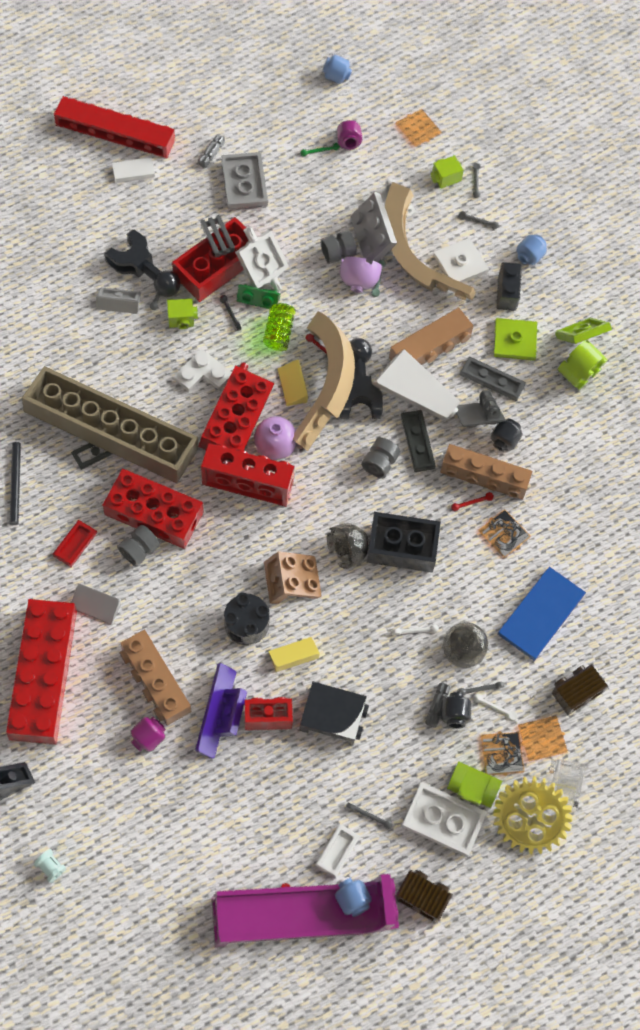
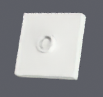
(461, 261)

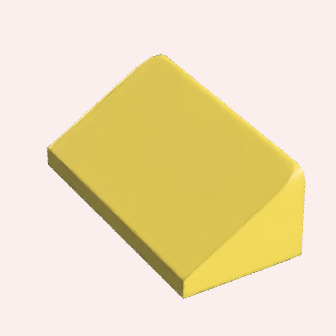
(293, 383)
(294, 654)

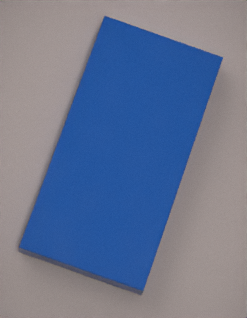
(541, 613)

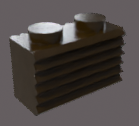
(579, 689)
(423, 895)

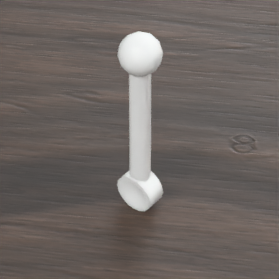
(433, 628)
(511, 715)

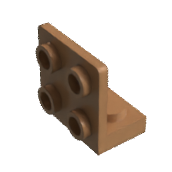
(291, 576)

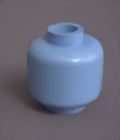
(337, 69)
(531, 249)
(353, 897)

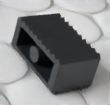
(509, 286)

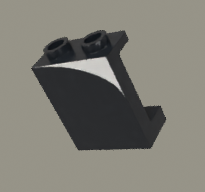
(334, 712)

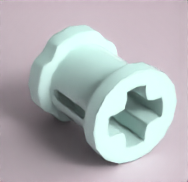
(49, 866)

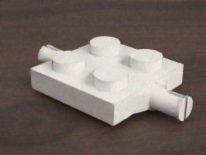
(262, 259)

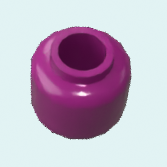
(349, 135)
(147, 734)

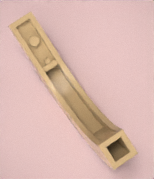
(397, 206)
(337, 382)

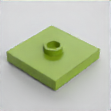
(583, 330)
(515, 339)

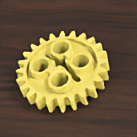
(520, 831)

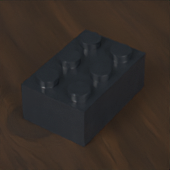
(403, 542)

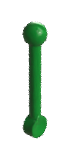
(304, 152)

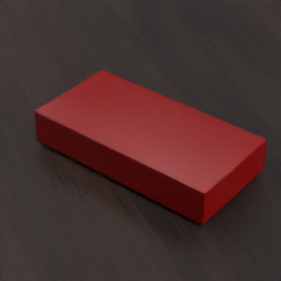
(74, 543)

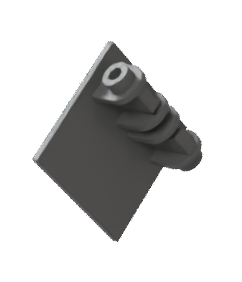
(480, 413)

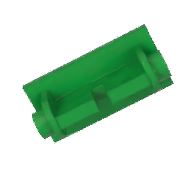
(257, 297)

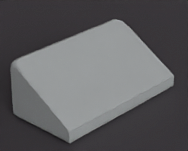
(118, 300)
(96, 603)

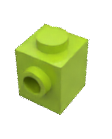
(447, 172)
(181, 313)

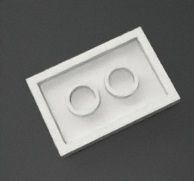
(444, 819)

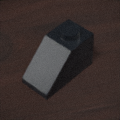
(14, 779)

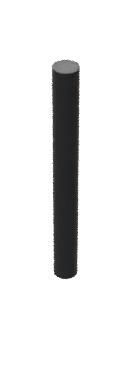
(15, 483)

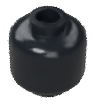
(506, 435)
(456, 710)

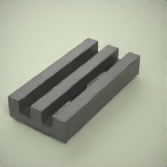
(212, 222)

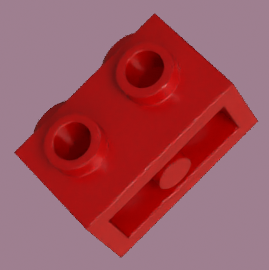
(268, 714)

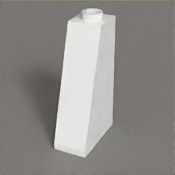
(415, 385)

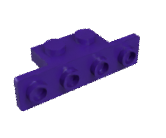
(222, 711)

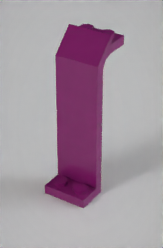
(299, 913)

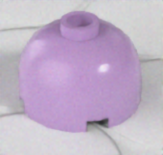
(359, 273)
(275, 438)

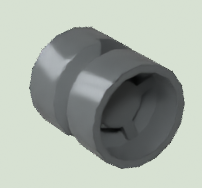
(340, 246)
(381, 456)
(140, 544)

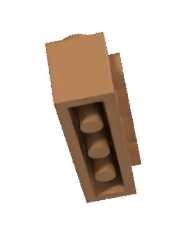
(436, 337)
(486, 471)
(155, 677)

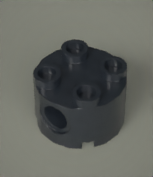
(246, 619)

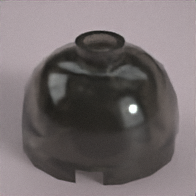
(350, 541)
(465, 645)

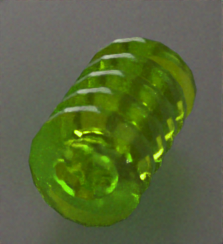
(278, 326)

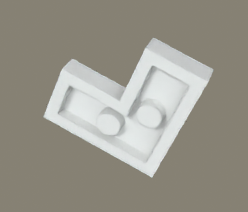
(201, 367)

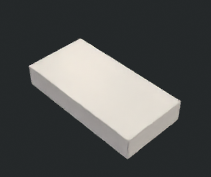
(133, 170)
(337, 851)

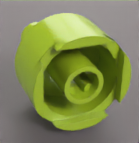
(582, 364)

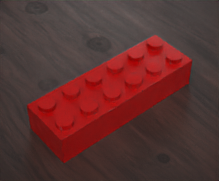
(41, 672)

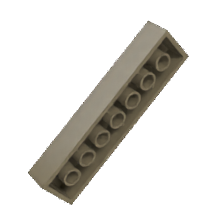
(110, 424)

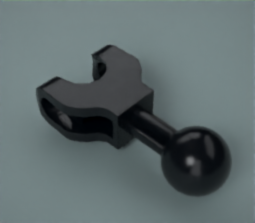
(139, 262)
(362, 388)

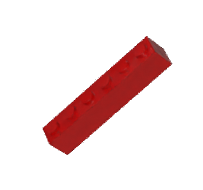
(114, 127)

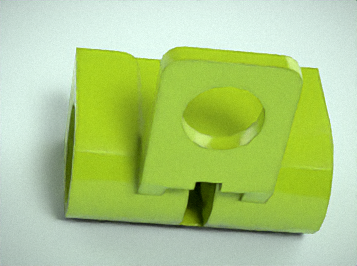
(474, 785)

